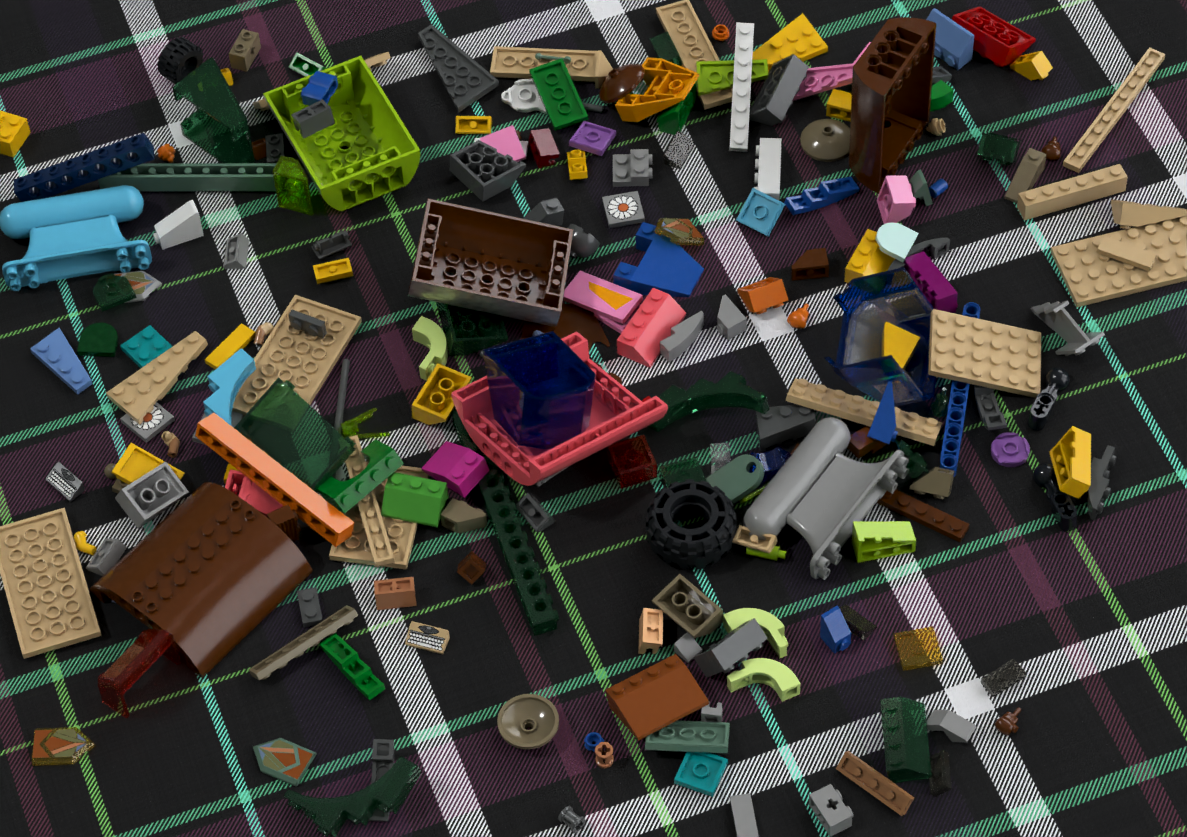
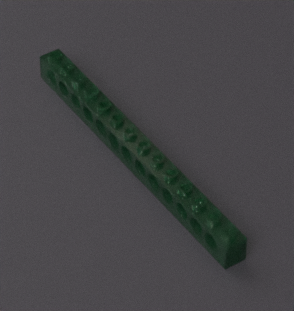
(498, 505)

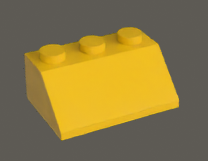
(867, 258)
(434, 400)

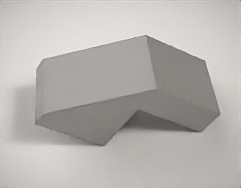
(953, 725)

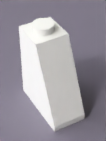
(179, 226)

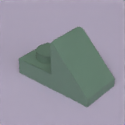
(920, 188)

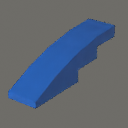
(824, 195)

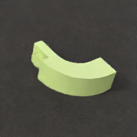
(432, 336)
(769, 623)
(766, 672)

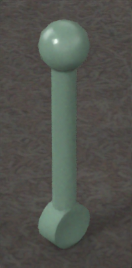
(538, 56)

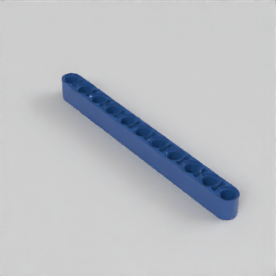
(956, 413)

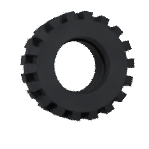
(179, 59)

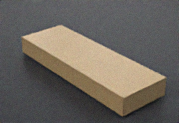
(1126, 253)

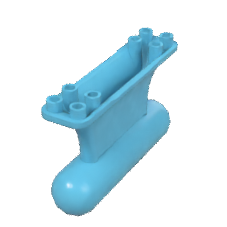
(74, 236)

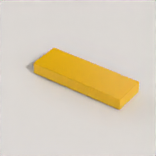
(235, 341)

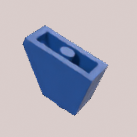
(835, 630)

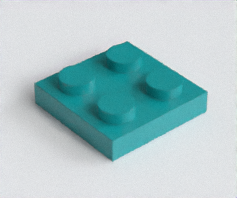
(145, 346)
(701, 772)

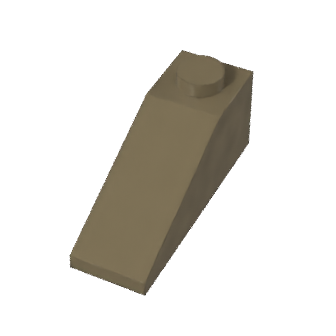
(1026, 174)

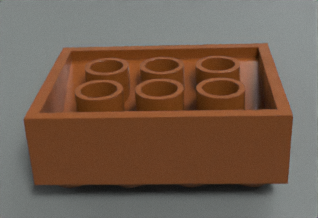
(656, 697)

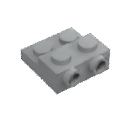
(632, 168)

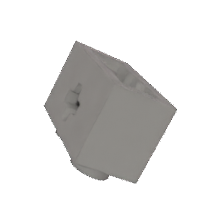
(831, 810)

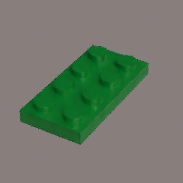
(558, 94)

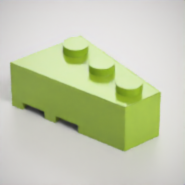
(882, 539)

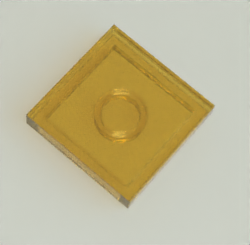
(918, 648)

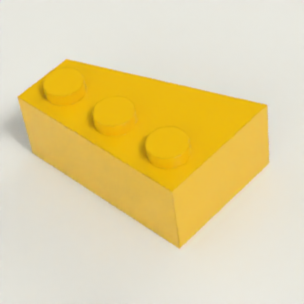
(1073, 462)

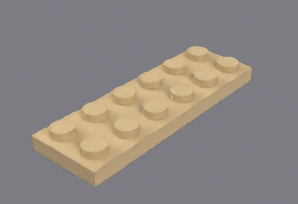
(516, 62)

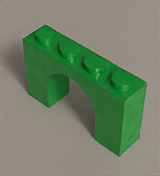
(345, 494)

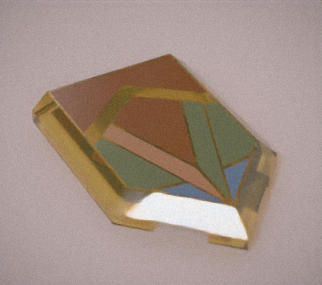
(680, 231)
(59, 746)

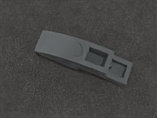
(1100, 482)

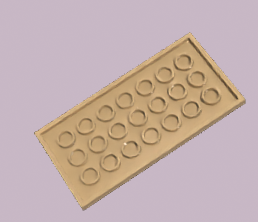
(1100, 278)
(297, 354)
(45, 584)

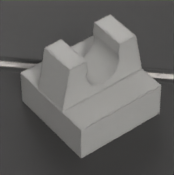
(711, 714)

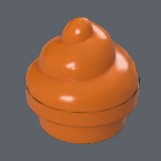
(166, 153)

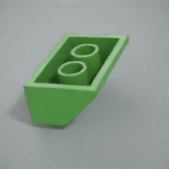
(414, 499)

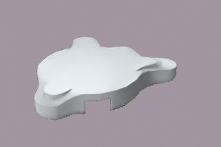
(523, 97)

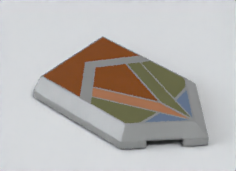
(141, 283)

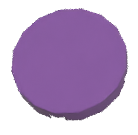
(1010, 449)

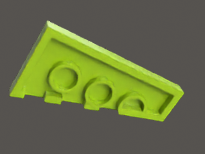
(719, 74)

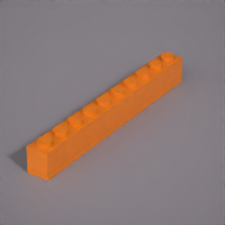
(274, 479)

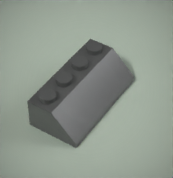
(778, 91)

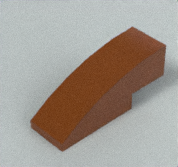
(861, 444)

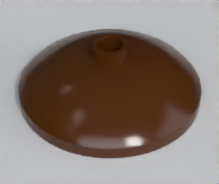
(621, 82)

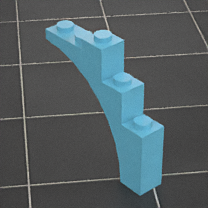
(226, 383)

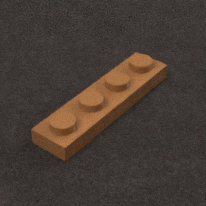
(875, 783)

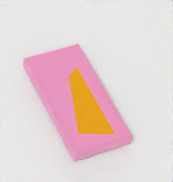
(602, 297)

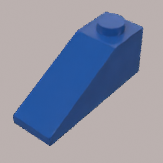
(884, 421)

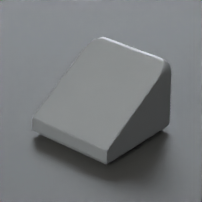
(687, 647)

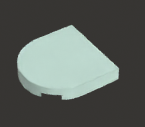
(895, 240)

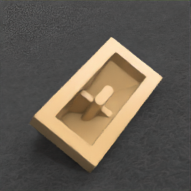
(602, 69)

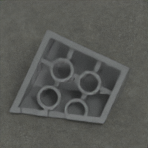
(485, 169)

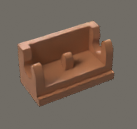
(395, 593)

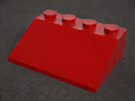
(994, 36)

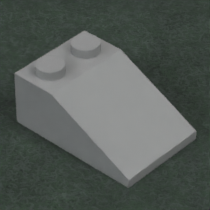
(151, 494)

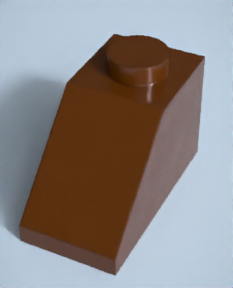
(811, 265)

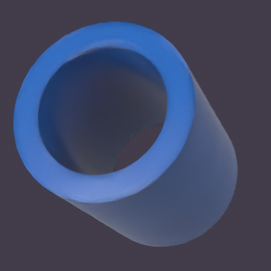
(938, 188)

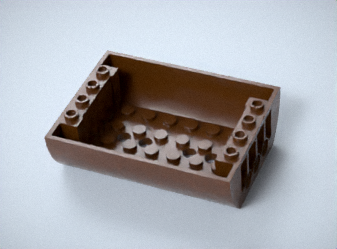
(890, 98)

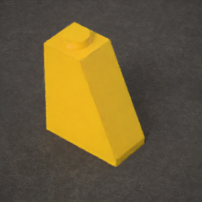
(899, 344)

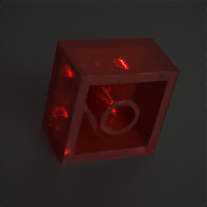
(632, 461)

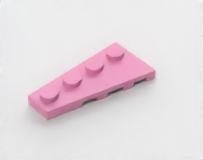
(824, 79)

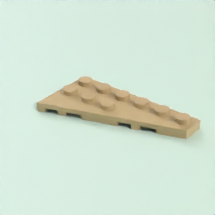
(153, 381)

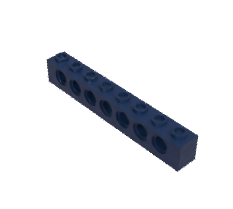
(84, 168)

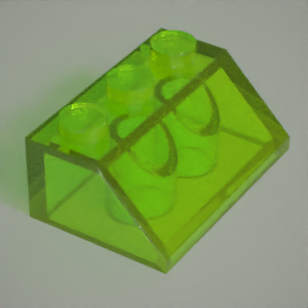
(292, 186)

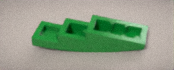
(352, 666)

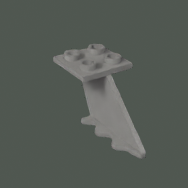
(1065, 326)

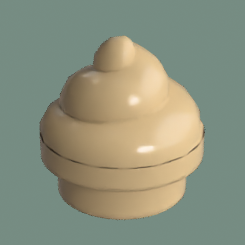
(936, 126)

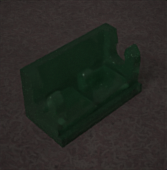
(665, 48)

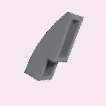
(682, 337)

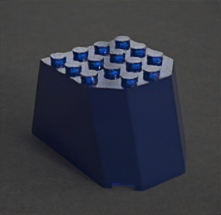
(539, 390)

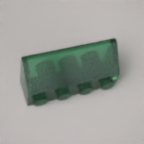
(905, 739)

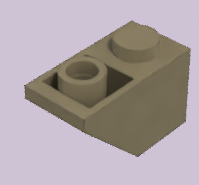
(935, 482)
(462, 518)

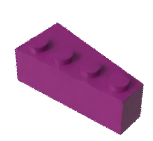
(931, 282)

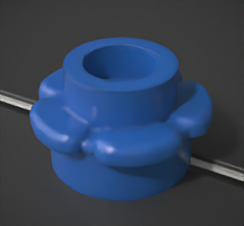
(592, 737)

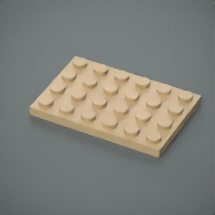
(985, 353)
(399, 532)

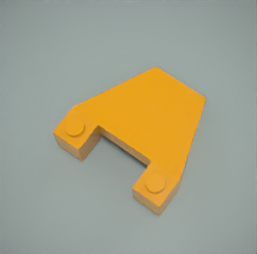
(667, 87)

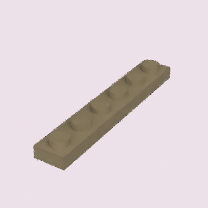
(308, 639)

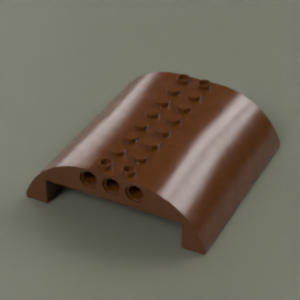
(206, 574)

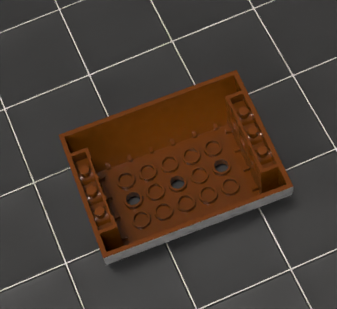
(492, 248)

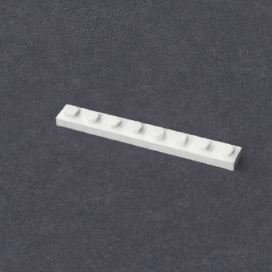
(741, 87)

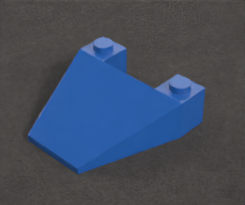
(662, 266)

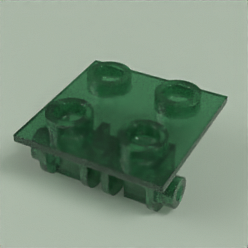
(915, 461)

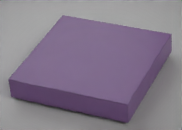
(592, 138)

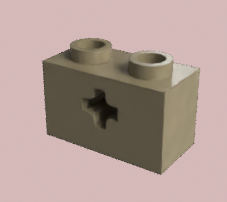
(244, 50)

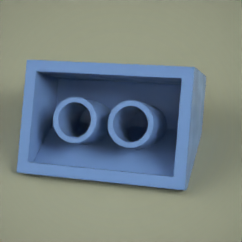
(952, 41)

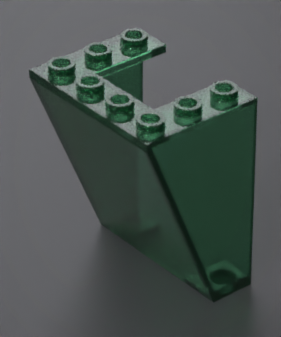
(219, 121)

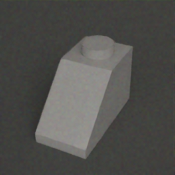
(730, 319)

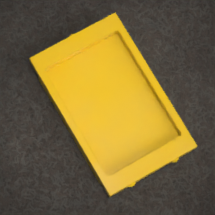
(136, 463)

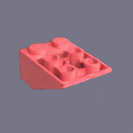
(251, 493)

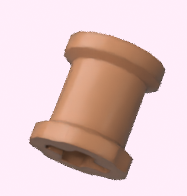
(601, 755)

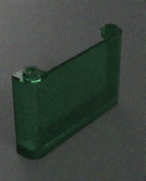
(295, 435)

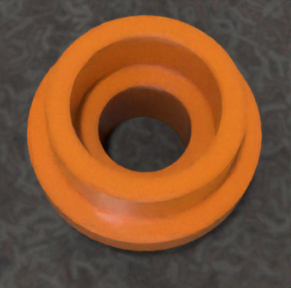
(720, 32)

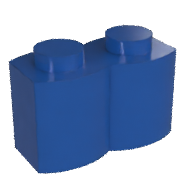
(320, 87)

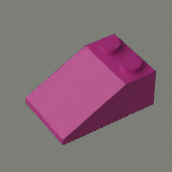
(457, 467)

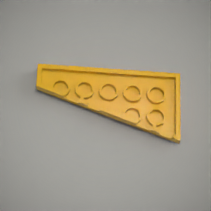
(796, 38)

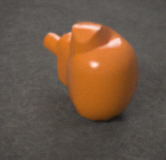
(799, 317)

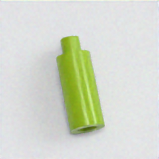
(774, 554)

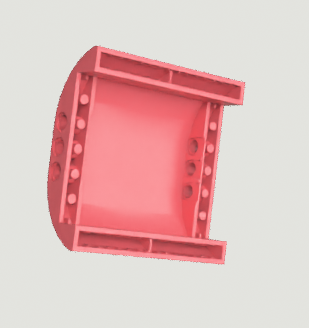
(612, 418)

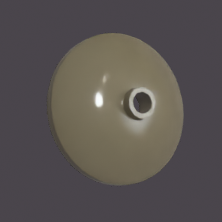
(826, 140)
(526, 712)

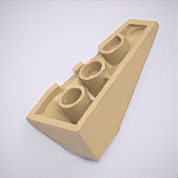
(1135, 214)

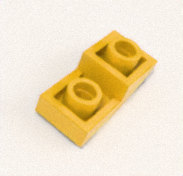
(577, 164)

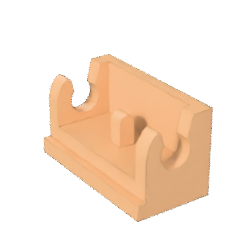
(650, 630)

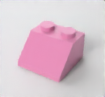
(895, 199)

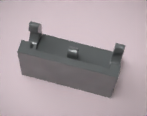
(313, 118)

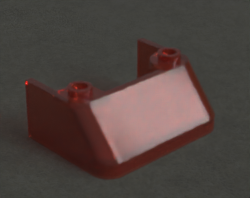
(133, 664)

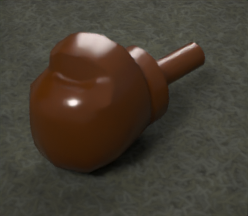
(1052, 150)
(1007, 723)

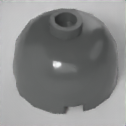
(582, 244)

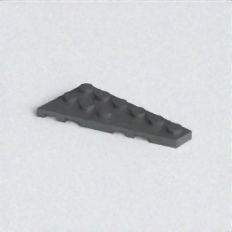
(460, 74)

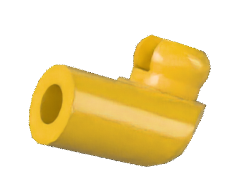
(82, 545)

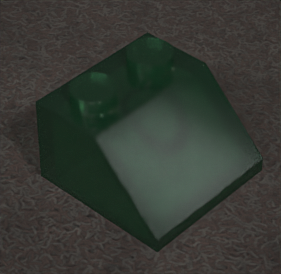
(999, 147)

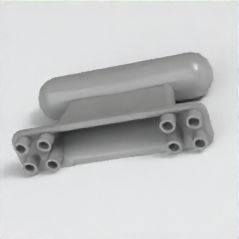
(823, 493)

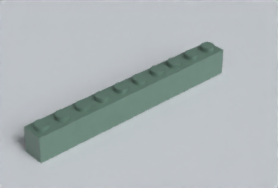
(195, 177)

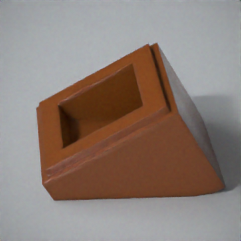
(259, 148)

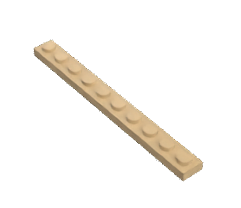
(1113, 110)

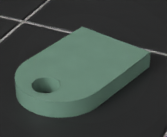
(736, 478)

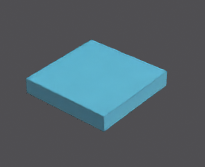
(760, 212)

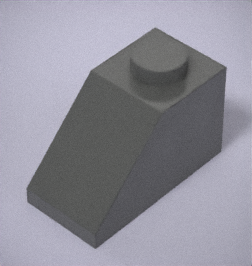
(547, 212)

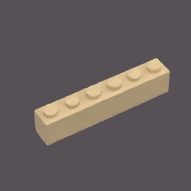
(1072, 192)

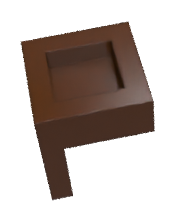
(471, 567)

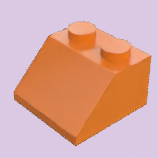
(763, 294)

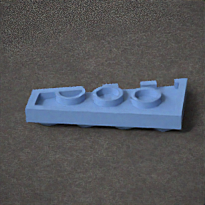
(60, 358)

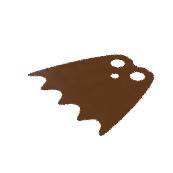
(571, 320)

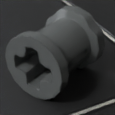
(571, 819)

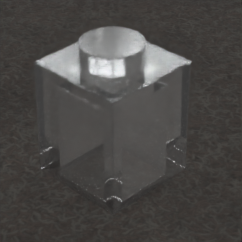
(719, 455)

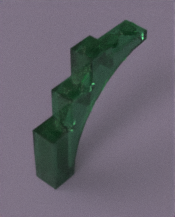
(704, 394)
(386, 794)

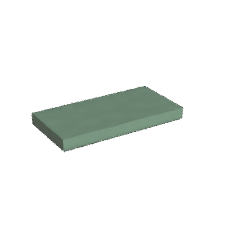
(691, 737)

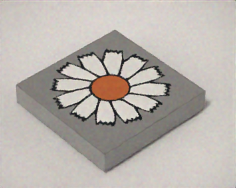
(623, 209)
(152, 424)

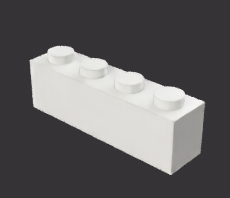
(768, 166)

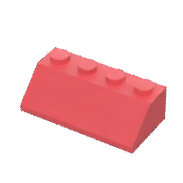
(648, 327)

